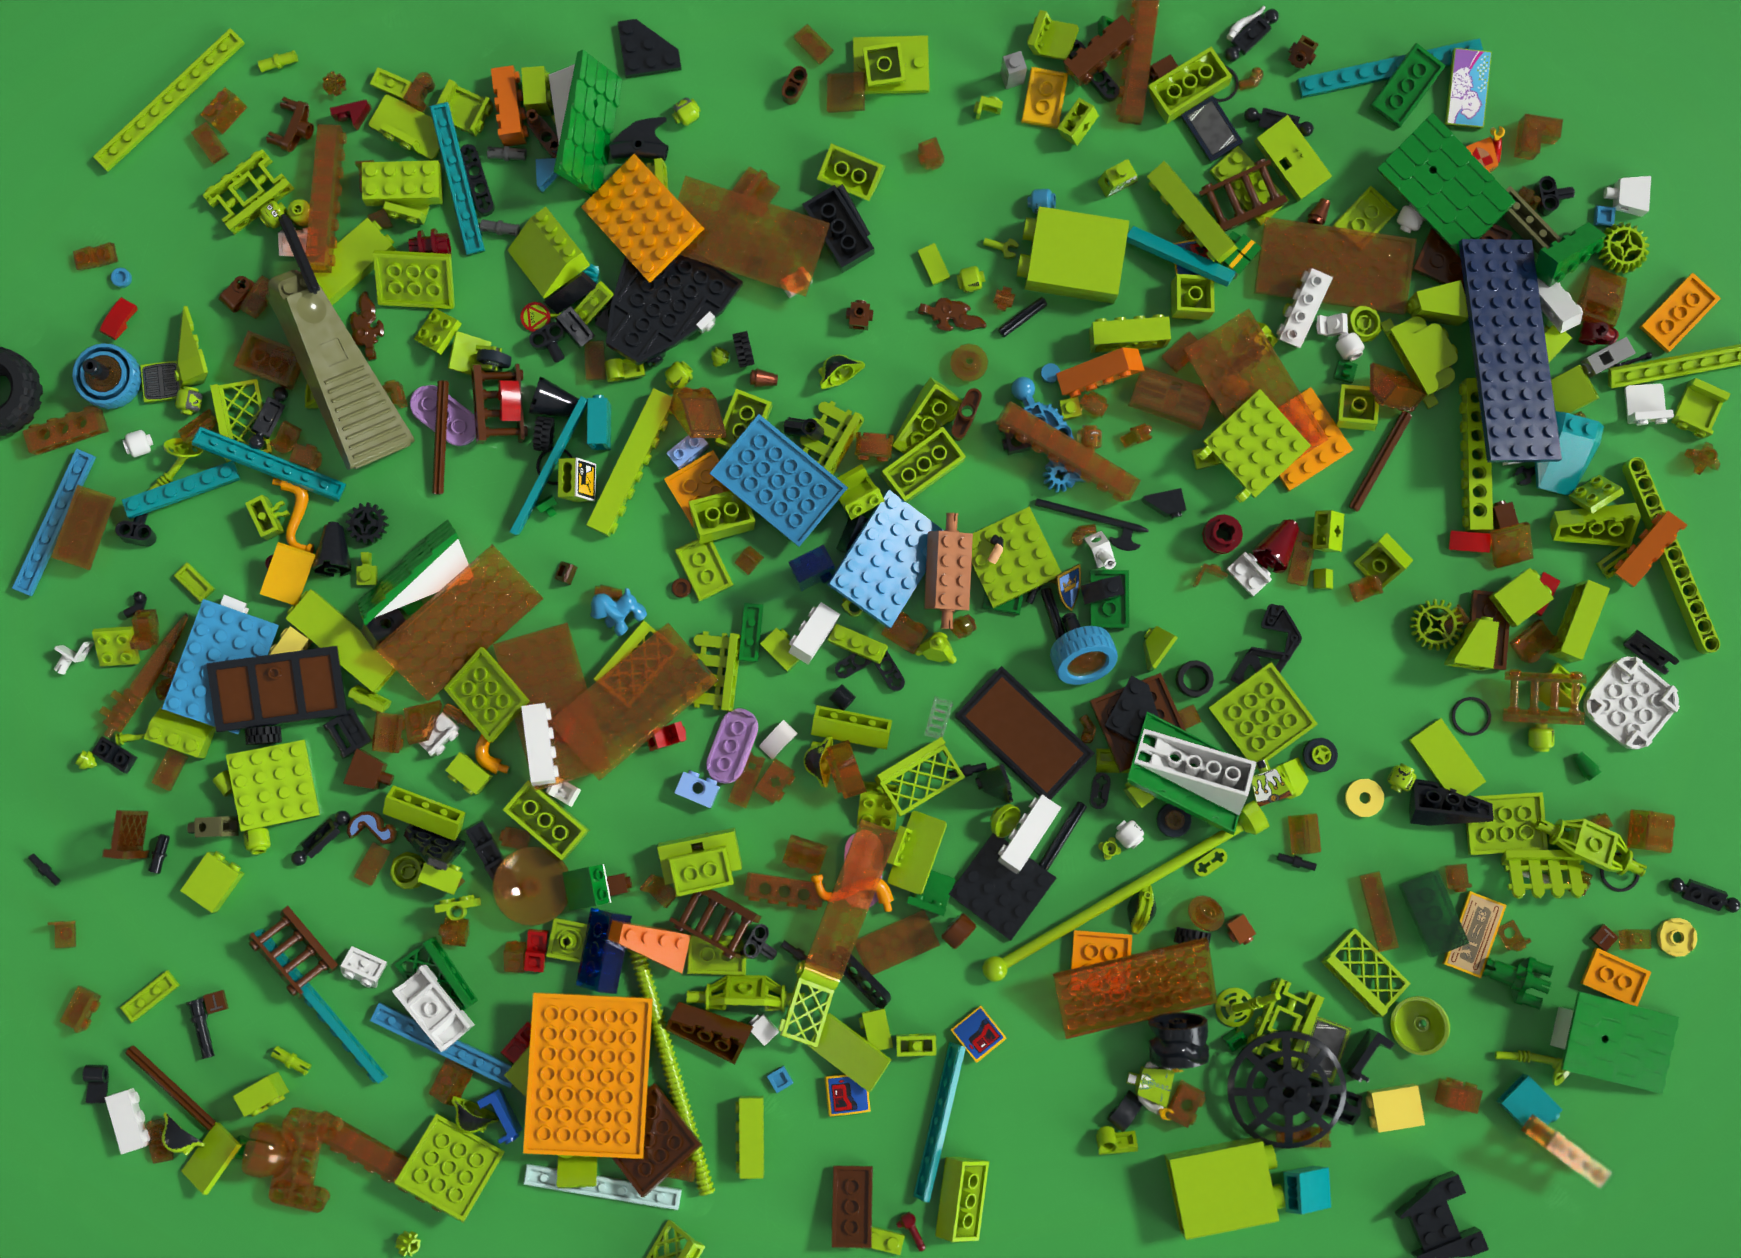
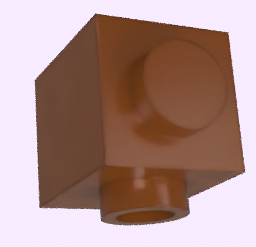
(1240, 929)

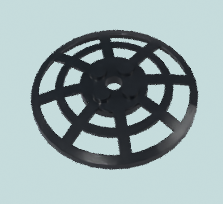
(1281, 1078)

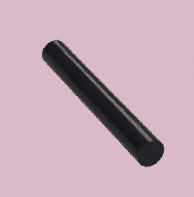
(846, 197)

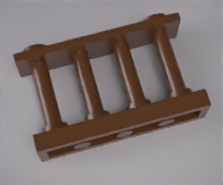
(1258, 207)
(481, 413)
(731, 908)
(300, 933)

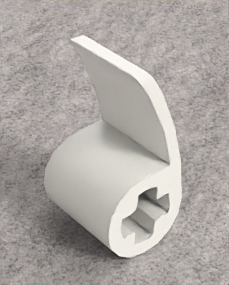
(778, 739)

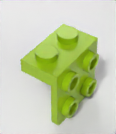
(1052, 37)
(410, 213)

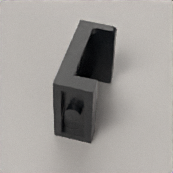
(1363, 1053)

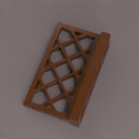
(128, 835)

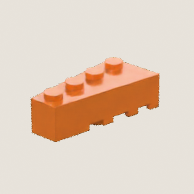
(508, 104)
(1100, 371)
(1648, 548)
(654, 943)

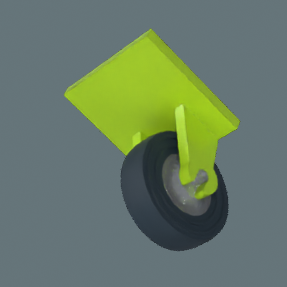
(475, 351)

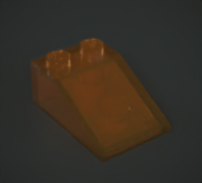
(698, 412)

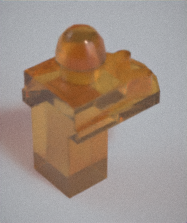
(1137, 435)

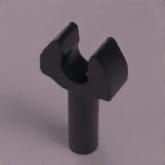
(1528, 473)

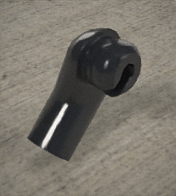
(139, 604)

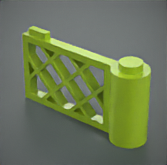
(815, 980)

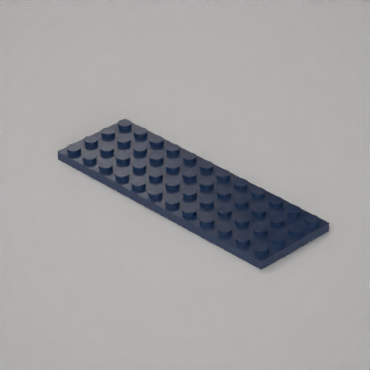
(1509, 351)

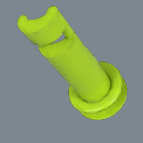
(127, 737)

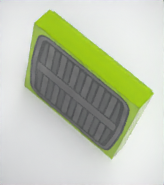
(159, 382)

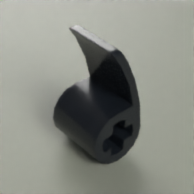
(97, 1079)
(1125, 1112)

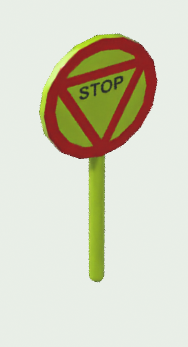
(535, 316)

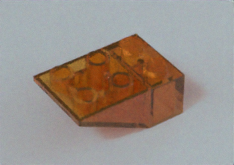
(1602, 296)

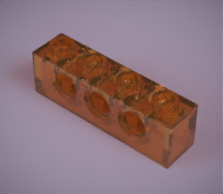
(94, 426)
(755, 880)

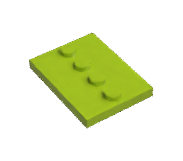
(914, 59)
(414, 279)
(486, 694)
(1511, 827)

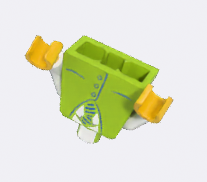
(1153, 1087)

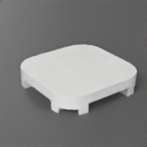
(1631, 703)

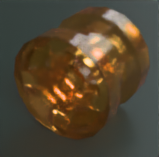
(170, 669)

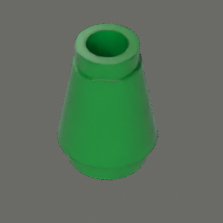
(1587, 766)

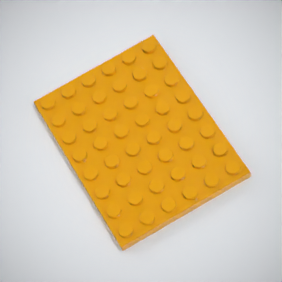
(588, 1075)

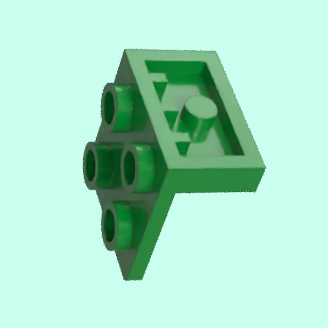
(935, 893)

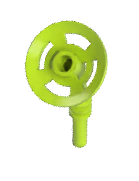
(183, 452)
(1235, 1007)
(1558, 1076)

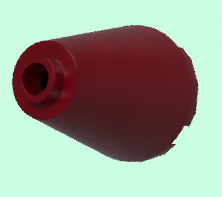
(1277, 546)

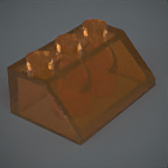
(1394, 388)

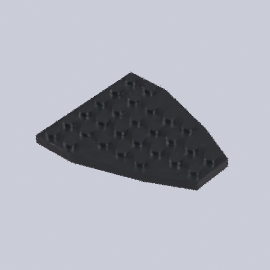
(663, 313)

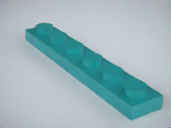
(180, 489)

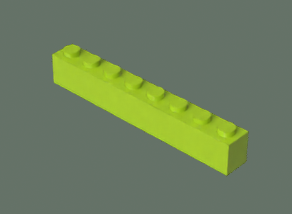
(630, 464)

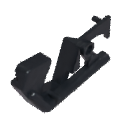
(1275, 619)

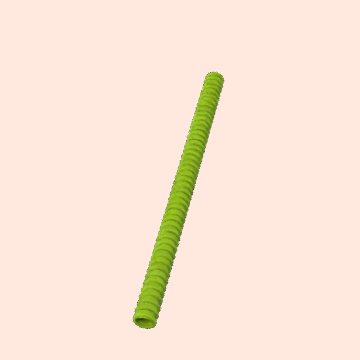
(670, 1067)

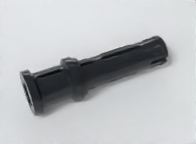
(199, 1018)

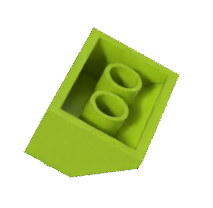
(852, 170)
(720, 516)
(180, 733)

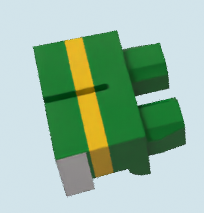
(1243, 255)

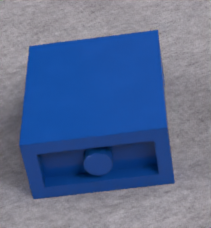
(504, 1114)

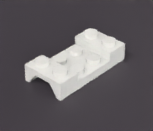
(433, 1008)

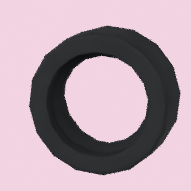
(1194, 664)

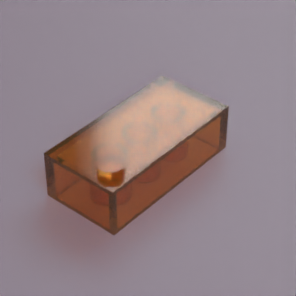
(83, 527)

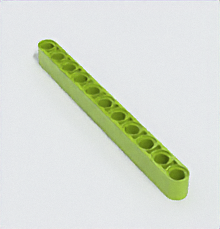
(1678, 562)

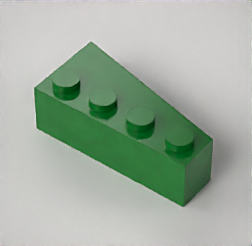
(1568, 253)

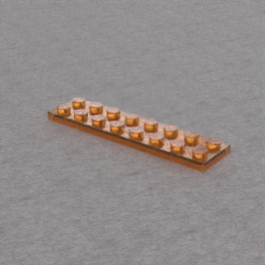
(850, 899)

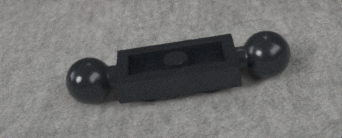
(1251, 35)
(1271, 117)
(268, 418)
(320, 838)
(1704, 895)

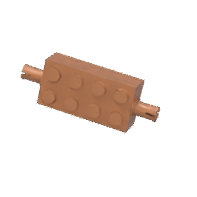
(948, 571)

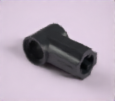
(803, 428)

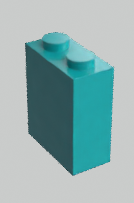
(599, 423)
(1528, 1098)
(1307, 1189)

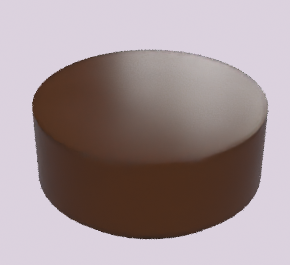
(681, 588)

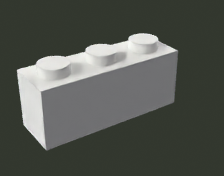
(1559, 306)
(813, 632)
(128, 1120)

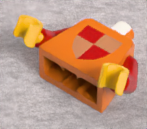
(1489, 149)

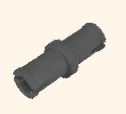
(506, 153)
(500, 227)

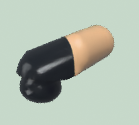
(997, 550)

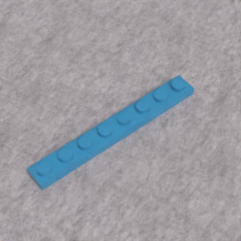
(51, 526)
(458, 1052)

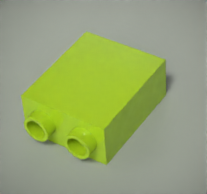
(1074, 254)
(1224, 1187)

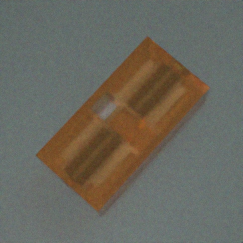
(1171, 398)

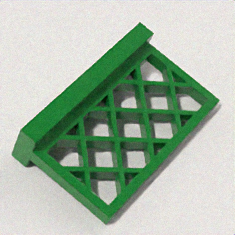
(446, 969)

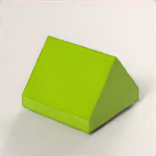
(1323, 578)

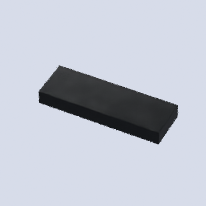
(570, 292)

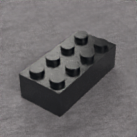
(845, 236)

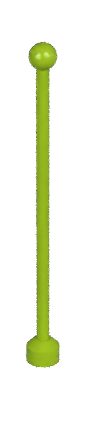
(1250, 820)

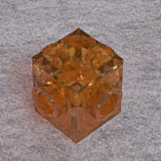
(454, 932)

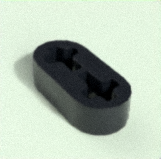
(1095, 789)

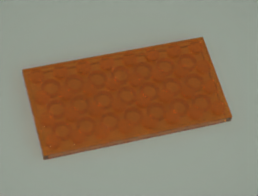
(753, 237)
(1364, 265)
(1238, 362)
(458, 621)
(549, 673)
(633, 701)
(1135, 987)

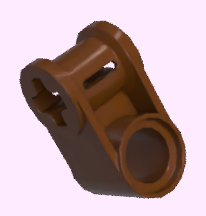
(235, 293)

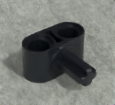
(1551, 195)
(550, 342)
(137, 530)
(756, 944)

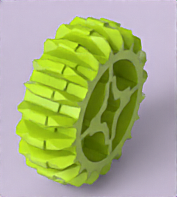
(1637, 249)
(1447, 638)

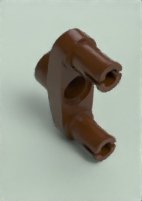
(298, 126)
(541, 130)
(962, 423)

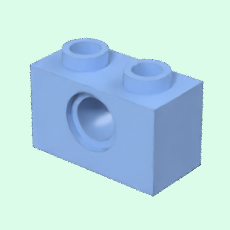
(687, 451)
(706, 797)

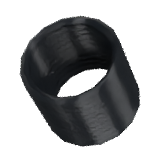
(842, 697)

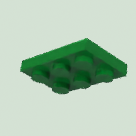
(1111, 612)

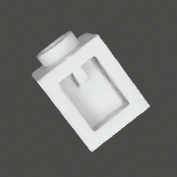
(1332, 325)

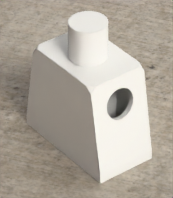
(1630, 195)

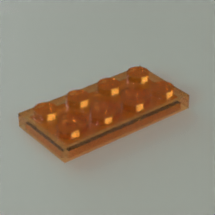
(896, 942)

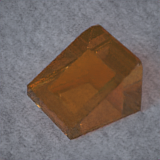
(749, 560)
(1189, 716)

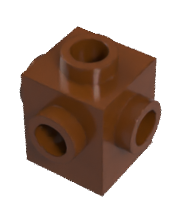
(1302, 52)
(859, 321)

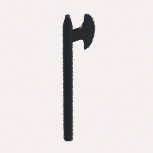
(1123, 543)

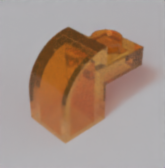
(146, 629)

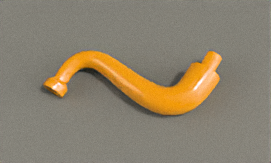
(300, 506)
(487, 761)
(883, 892)

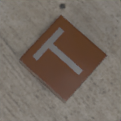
(1604, 937)
(215, 1002)

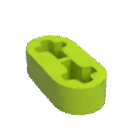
(1212, 865)

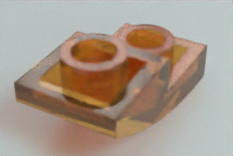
(95, 257)
(256, 299)
(157, 1149)

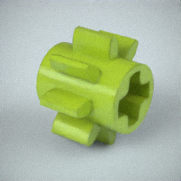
(408, 1243)

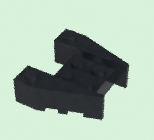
(1435, 1223)

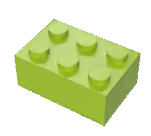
(740, 414)

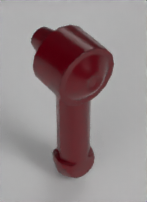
(908, 1221)

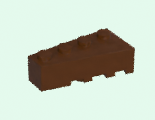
(1100, 51)
(709, 1031)

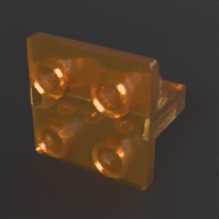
(756, 185)

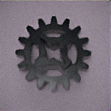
(359, 522)

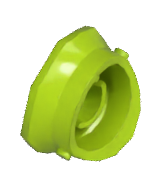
(1364, 323)
(406, 870)

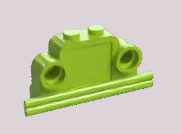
(1424, 354)

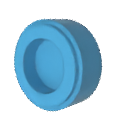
(121, 277)
(1049, 372)

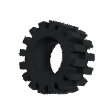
(743, 349)
(543, 434)
(263, 735)
(1184, 935)

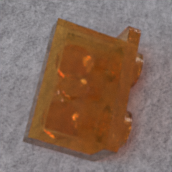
(223, 110)
(1534, 642)
(388, 732)
(804, 854)
(80, 1009)
(450, 1082)

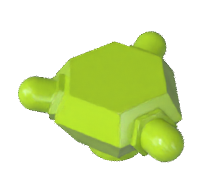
(937, 648)

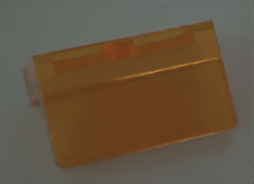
(1175, 355)
(1304, 834)

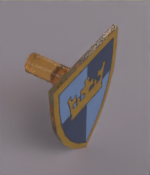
(1068, 586)

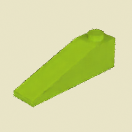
(191, 364)
(928, 414)

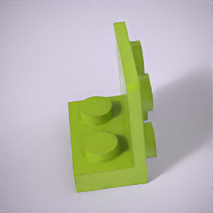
(876, 807)
(576, 1171)

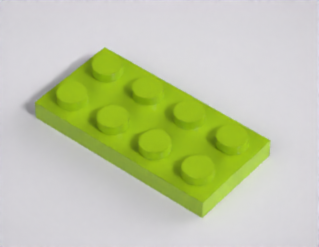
(1235, 163)

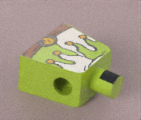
(1119, 178)
(1270, 783)

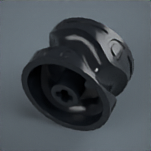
(1179, 1040)

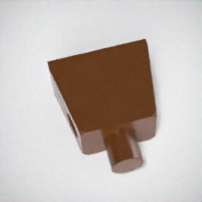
(367, 771)

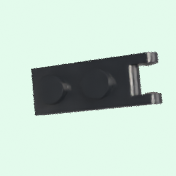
(1650, 651)

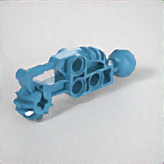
(1024, 389)

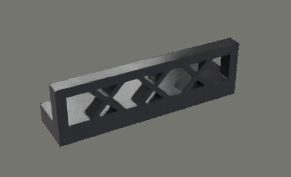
(1350, 1113)

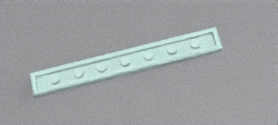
(606, 1188)

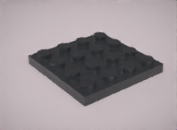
(997, 892)

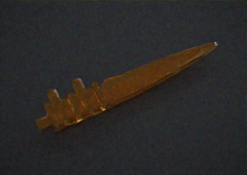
(133, 697)

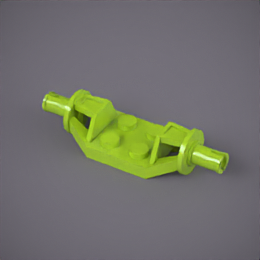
(1592, 844)
(743, 991)

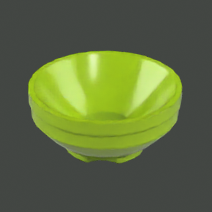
(1004, 820)

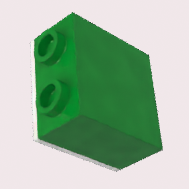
(586, 887)

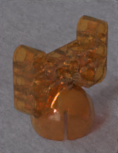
(281, 1155)

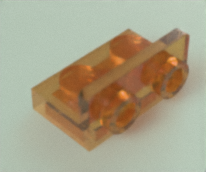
(906, 633)

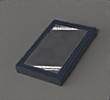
(1211, 129)

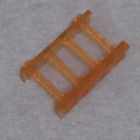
(1534, 714)
(1566, 1151)

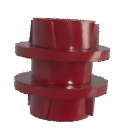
(430, 244)
(1225, 523)

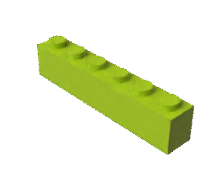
(1192, 212)

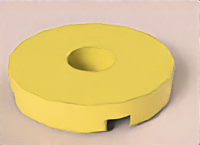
(1375, 802)
(1665, 937)

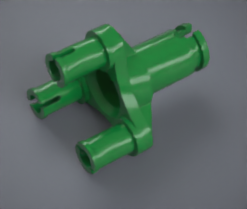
(1521, 979)

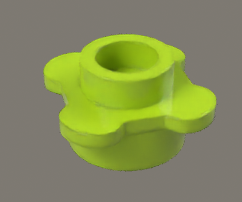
(1109, 853)

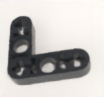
(898, 675)

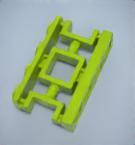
(253, 204)
(1270, 1017)

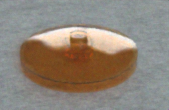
(530, 886)

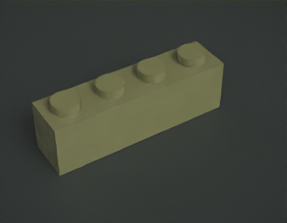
(1529, 223)

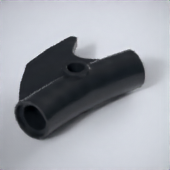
(640, 134)

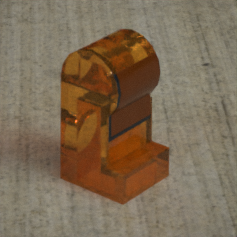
(419, 90)

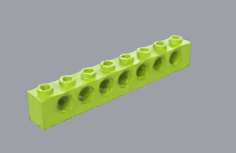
(1483, 484)

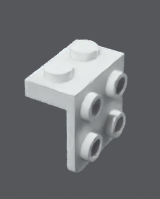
(1646, 404)

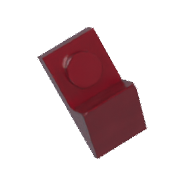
(356, 111)

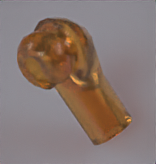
(1253, 81)
(1080, 533)
(1089, 729)

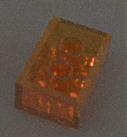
(268, 360)

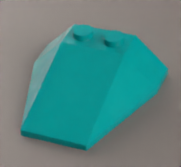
(1578, 444)

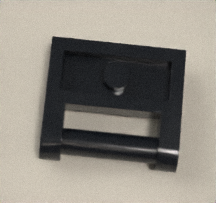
(353, 730)

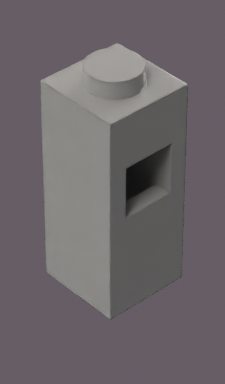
(1013, 70)
(1607, 357)

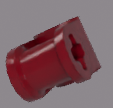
(1597, 334)

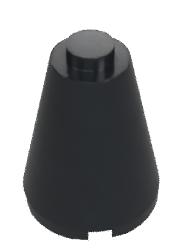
(552, 400)
(332, 552)

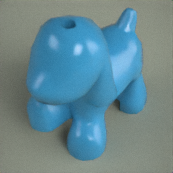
(616, 611)

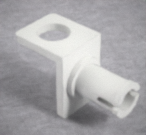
(1101, 550)
(69, 656)

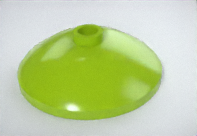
(1410, 1032)

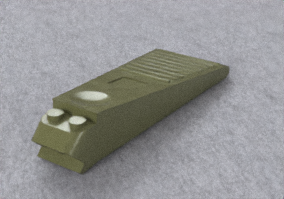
(338, 375)

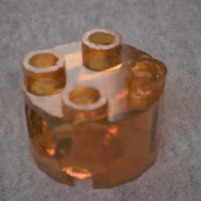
(873, 446)

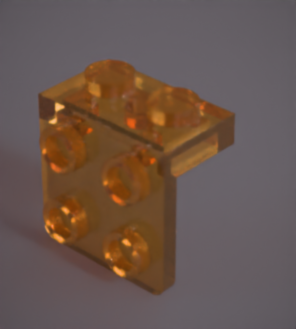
(1651, 831)

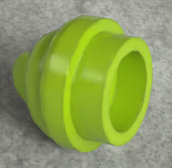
(719, 356)
(86, 760)

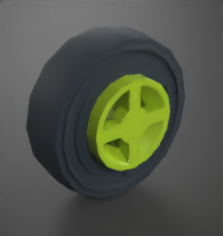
(1326, 752)

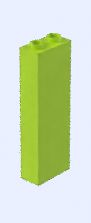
(353, 259)
(329, 628)

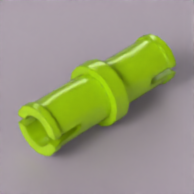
(278, 61)
(291, 1060)

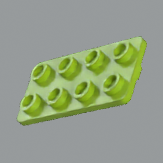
(406, 126)
(915, 851)

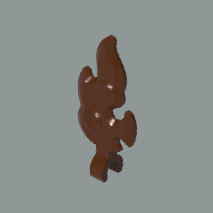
(955, 310)
(360, 324)

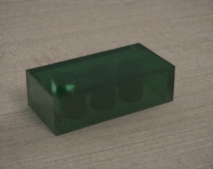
(1433, 913)

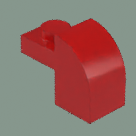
(667, 736)

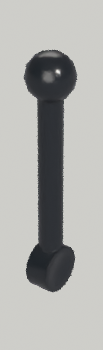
(1648, 355)

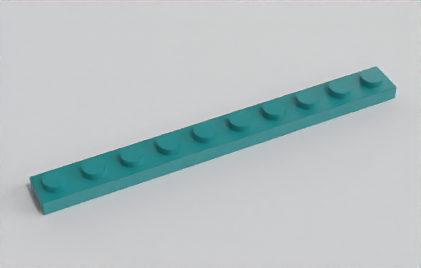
(1371, 72)
(327, 1015)

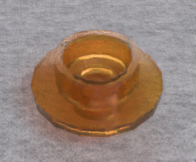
(966, 371)
(1206, 913)

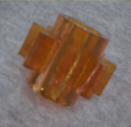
(334, 83)
(1004, 298)
(163, 688)

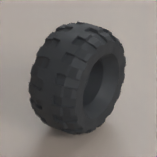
(24, 392)

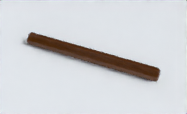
(440, 437)
(1380, 461)
(170, 1087)

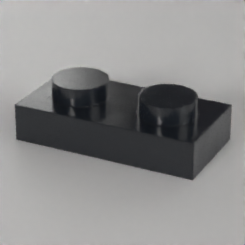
(574, 327)

